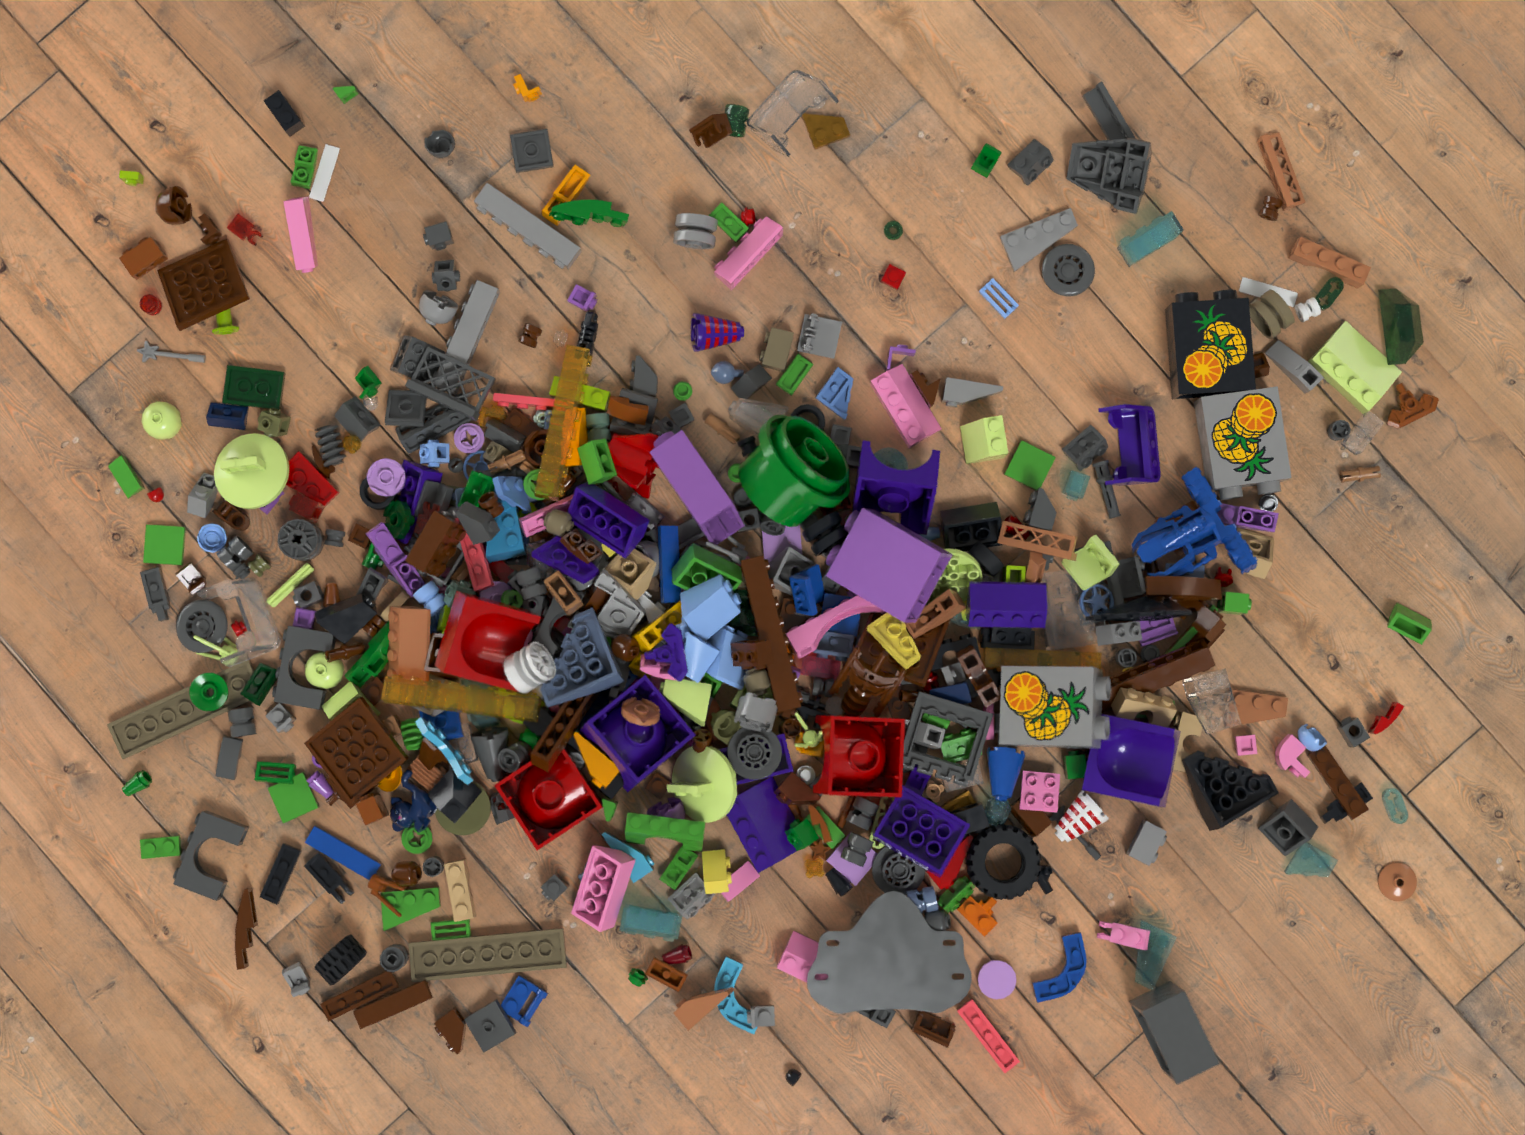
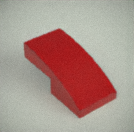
(1381, 723)

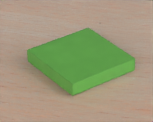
(1029, 466)
(164, 544)
(294, 798)

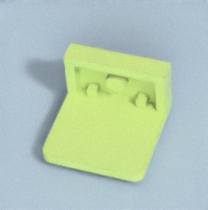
(1092, 564)

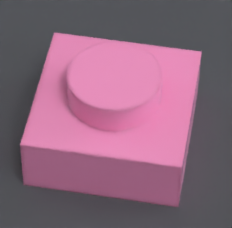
(1245, 745)

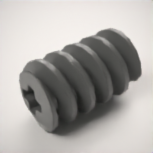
(330, 445)

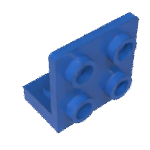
(807, 590)

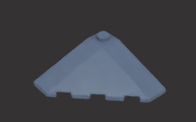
(584, 663)

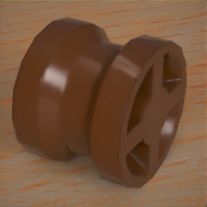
(701, 740)

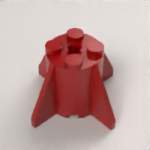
(634, 461)

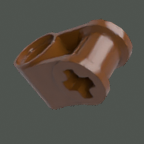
(230, 513)

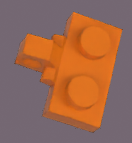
(979, 914)

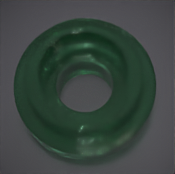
(893, 224)

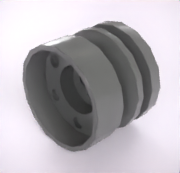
(310, 545)

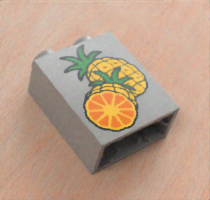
(1243, 441)
(1053, 707)

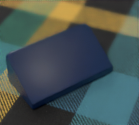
(227, 416)
(957, 693)

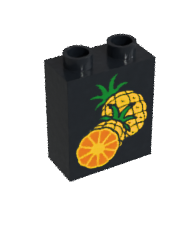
(1209, 345)

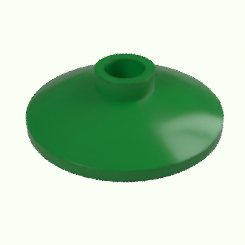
(199, 691)

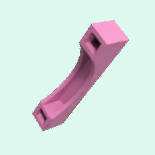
(806, 637)

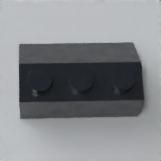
(971, 524)

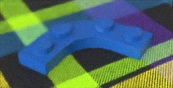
(1070, 975)

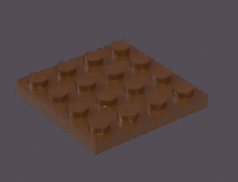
(203, 284)
(927, 645)
(356, 750)

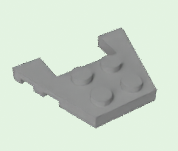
(621, 610)

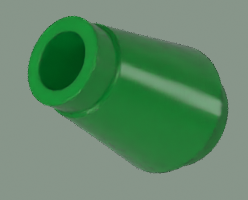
(138, 782)

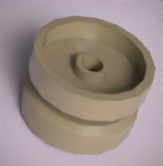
(1271, 314)

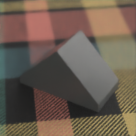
(751, 382)

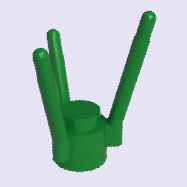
(372, 558)

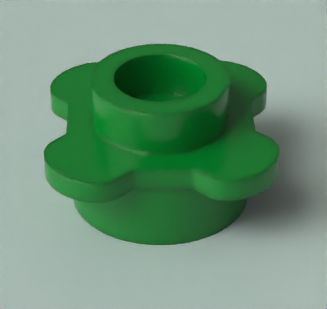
(637, 977)

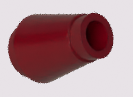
(678, 955)

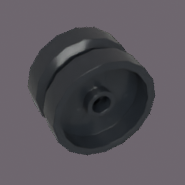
(826, 533)

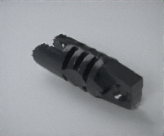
(588, 331)

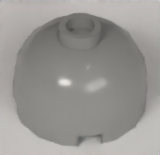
(436, 308)

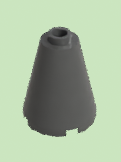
(488, 746)

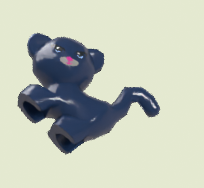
(405, 813)

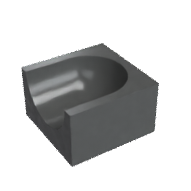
(1174, 1032)

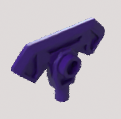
(671, 653)

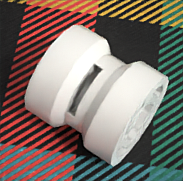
(1308, 309)

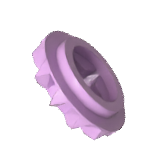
(473, 430)

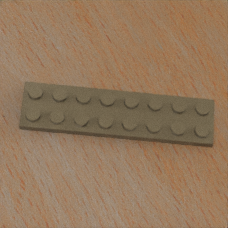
(175, 714)
(487, 955)

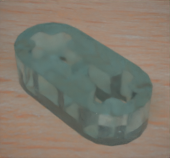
(1399, 804)

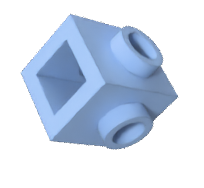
(434, 453)

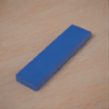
(668, 557)
(342, 853)

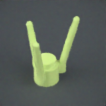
(224, 651)
(810, 737)

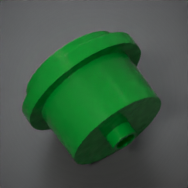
(794, 470)

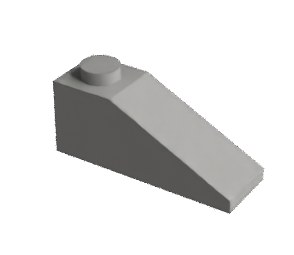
(962, 391)

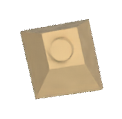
(1262, 549)
(632, 572)

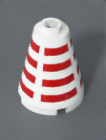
(1079, 818)

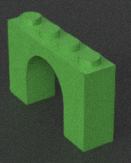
(644, 826)

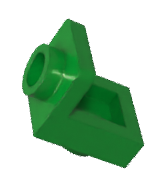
(986, 160)
(368, 381)

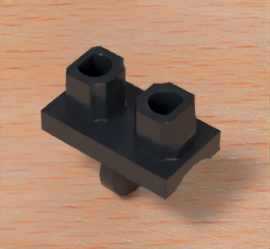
(805, 711)

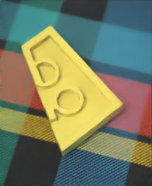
(895, 639)

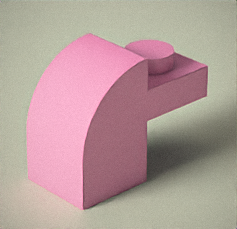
(1286, 756)

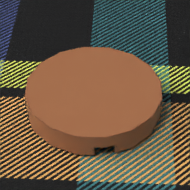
(640, 712)

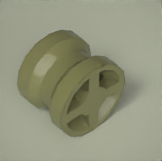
(259, 565)

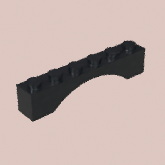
(539, 728)

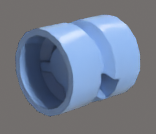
(430, 597)

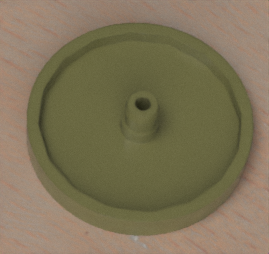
(472, 819)

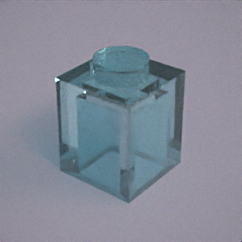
(1076, 485)

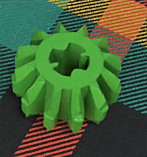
(411, 734)

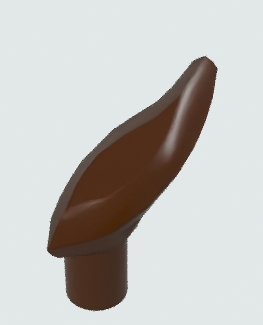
(326, 471)

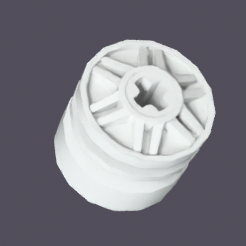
(529, 667)

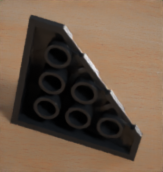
(1142, 610)
(1225, 790)

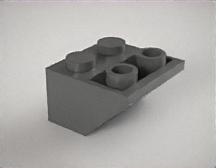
(1041, 511)

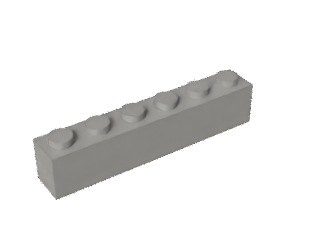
(527, 226)
(468, 331)

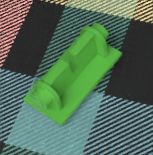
(952, 900)

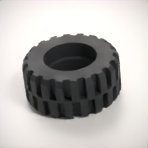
(1029, 862)

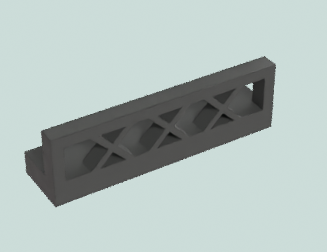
(1107, 113)
(433, 428)

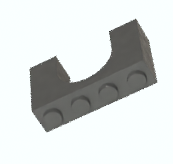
(288, 689)
(190, 874)

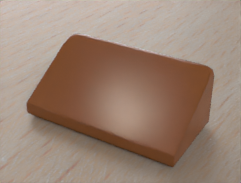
(666, 974)

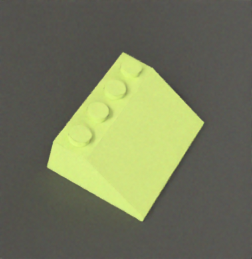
(1354, 367)

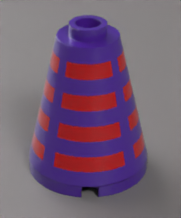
(714, 332)

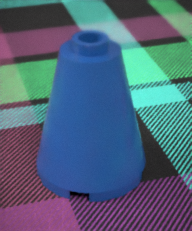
(1004, 770)

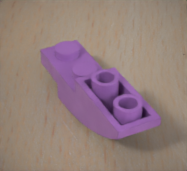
(1248, 518)
(395, 559)

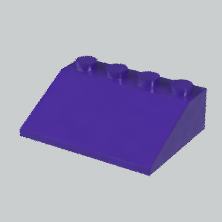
(762, 824)
(921, 831)

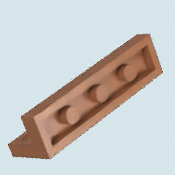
(1276, 172)
(1030, 546)

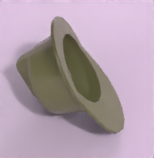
(724, 725)

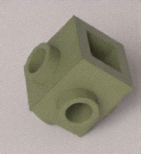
(273, 422)

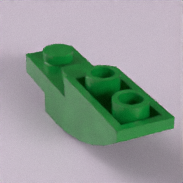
(581, 210)
(372, 660)

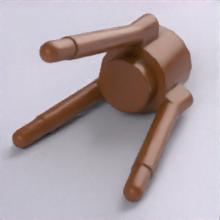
(379, 884)

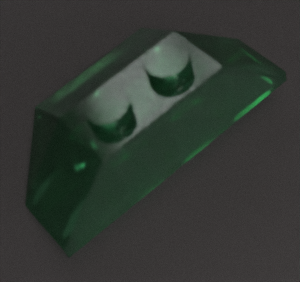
(1400, 326)

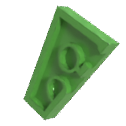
(409, 904)

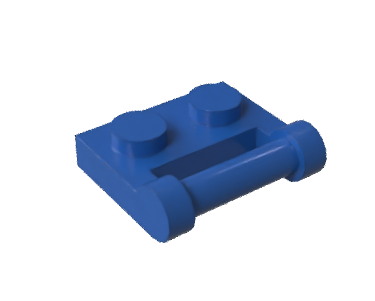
(517, 997)

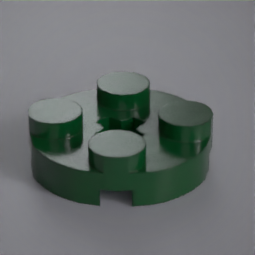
(398, 519)

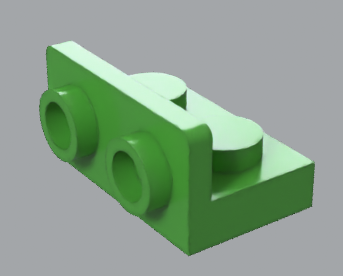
(958, 746)

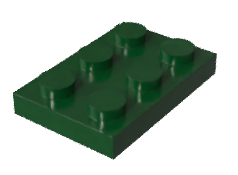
(253, 387)

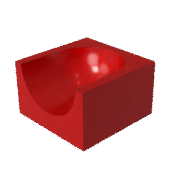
(481, 637)
(861, 756)
(549, 801)

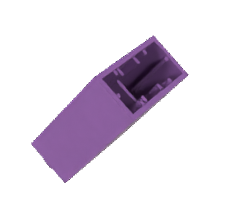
(696, 486)
(887, 564)

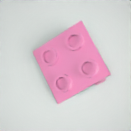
(1039, 791)

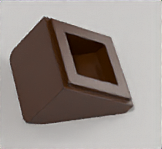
(1261, 365)

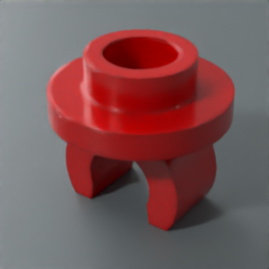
(1225, 579)
(931, 682)

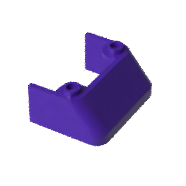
(1137, 444)

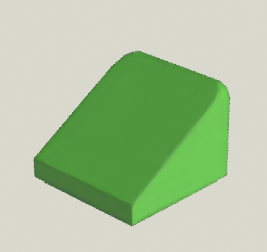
(346, 93)

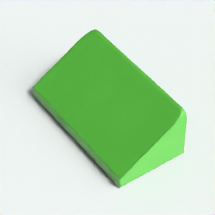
(125, 476)
(609, 808)

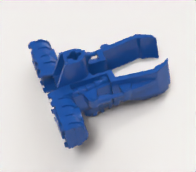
(1196, 531)

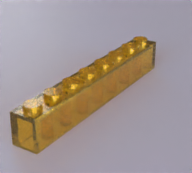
(562, 423)
(461, 698)

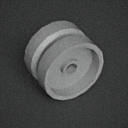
(695, 231)

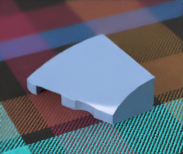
(698, 656)

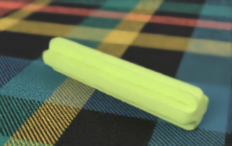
(290, 585)

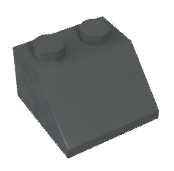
(1288, 827)

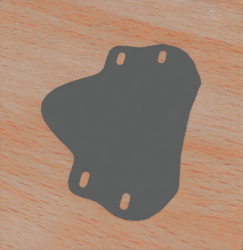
(890, 962)

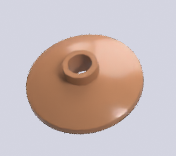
(1388, 878)

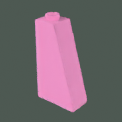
(301, 233)

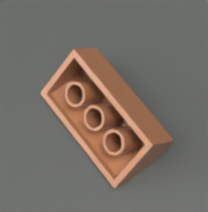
(408, 641)

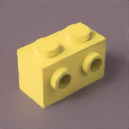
(715, 871)

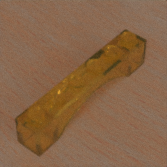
(1023, 657)

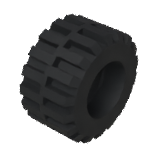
(340, 960)

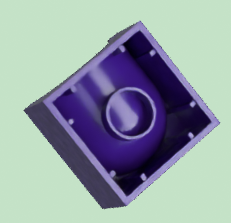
(897, 490)
(634, 747)
(1133, 762)

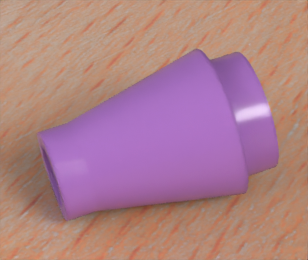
(318, 782)

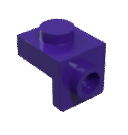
(917, 781)

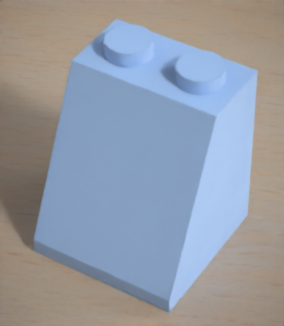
(709, 606)
(722, 666)

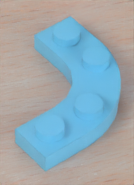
(454, 756)
(729, 1007)

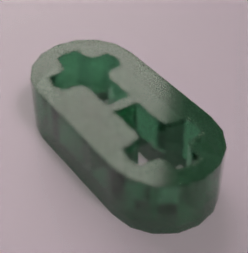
(1331, 295)

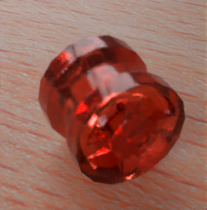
(146, 303)

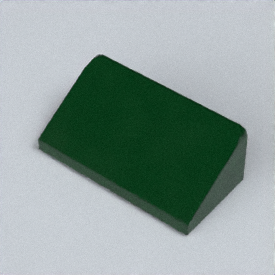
(259, 684)

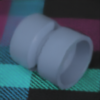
(924, 899)

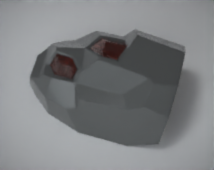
(500, 809)

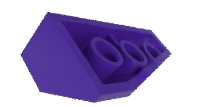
(410, 493)

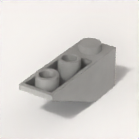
(1294, 366)

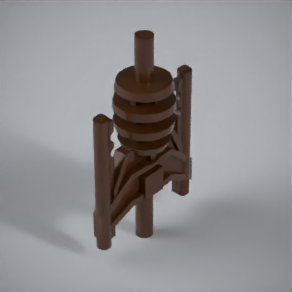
(865, 682)

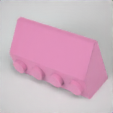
(749, 252)
(905, 405)
(603, 887)
(799, 957)

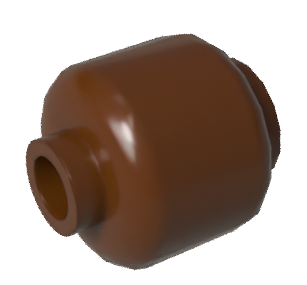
(625, 647)
(406, 873)

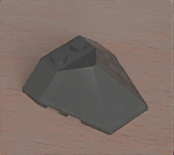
(1112, 170)

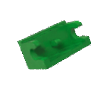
(476, 486)

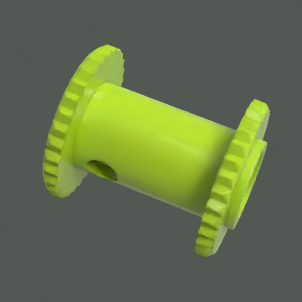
(224, 324)

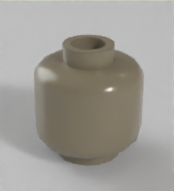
(558, 522)
(756, 681)

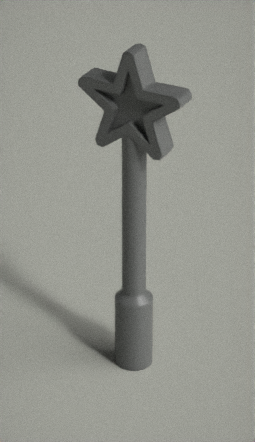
(1088, 847)

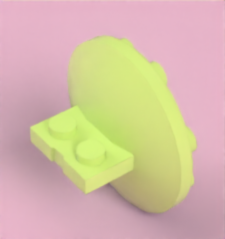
(251, 471)
(957, 575)
(704, 784)

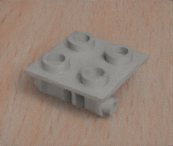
(819, 336)

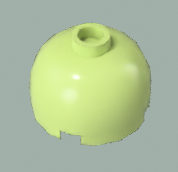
(161, 420)
(323, 674)

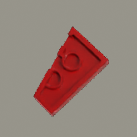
(309, 480)

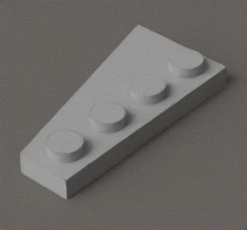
(1034, 238)

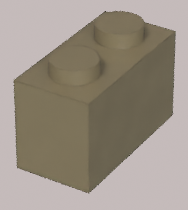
(777, 349)

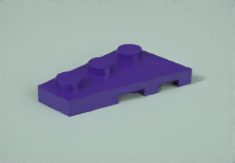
(560, 558)

